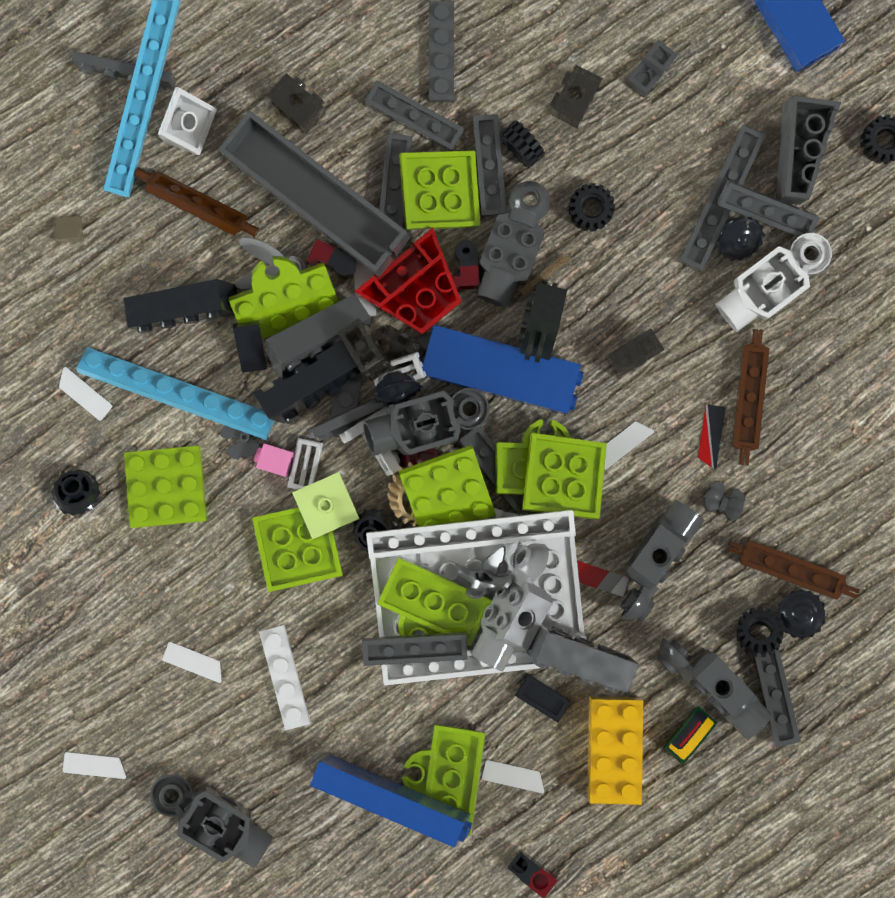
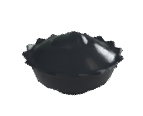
(740, 238)
(396, 388)
(75, 492)
(371, 521)
(802, 614)

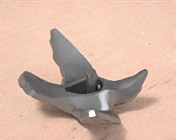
(487, 577)

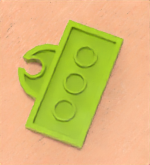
(283, 297)
(512, 459)
(431, 602)
(450, 767)

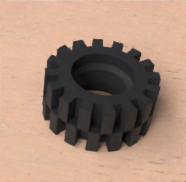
(869, 139)
(522, 144)
(604, 199)
(759, 617)

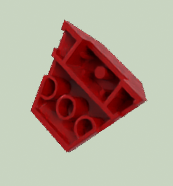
(415, 286)

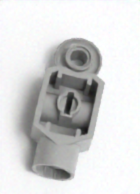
(516, 611)

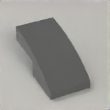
(651, 68)

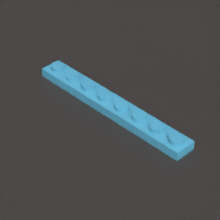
(141, 96)
(175, 393)

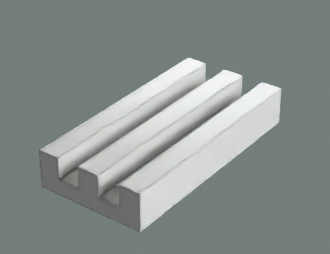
(417, 365)
(300, 442)

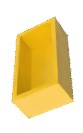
(615, 750)

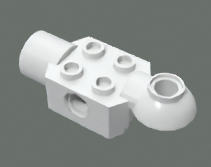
(774, 281)

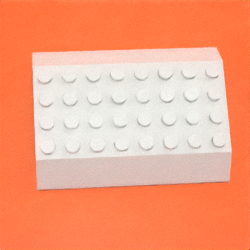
(470, 546)

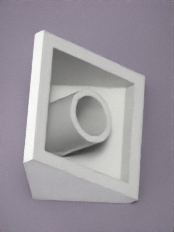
(186, 122)

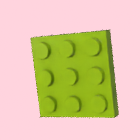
(439, 190)
(564, 475)
(165, 486)
(447, 489)
(291, 554)

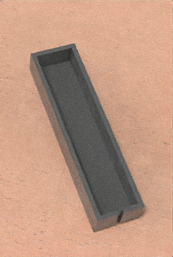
(314, 193)

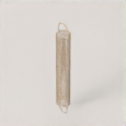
(535, 281)

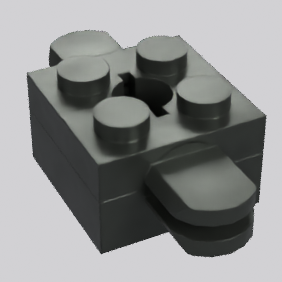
(542, 321)

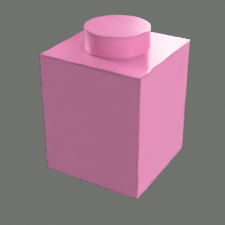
(274, 460)

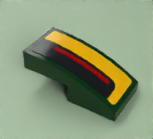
(690, 735)

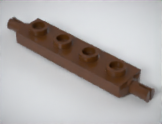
(196, 203)
(750, 397)
(792, 569)

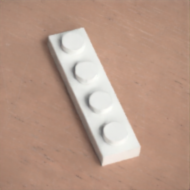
(285, 677)

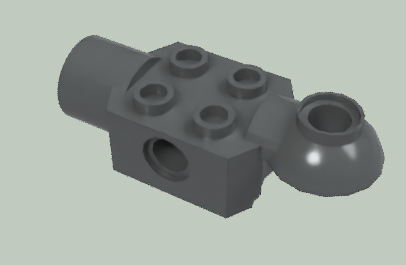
(513, 245)
(425, 422)
(669, 536)
(733, 698)
(211, 821)

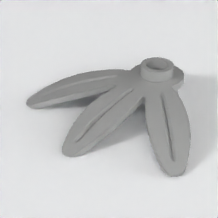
(263, 252)

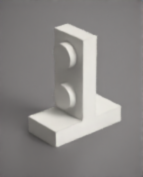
(389, 460)

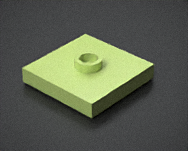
(325, 505)

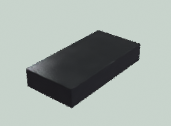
(250, 346)
(543, 698)

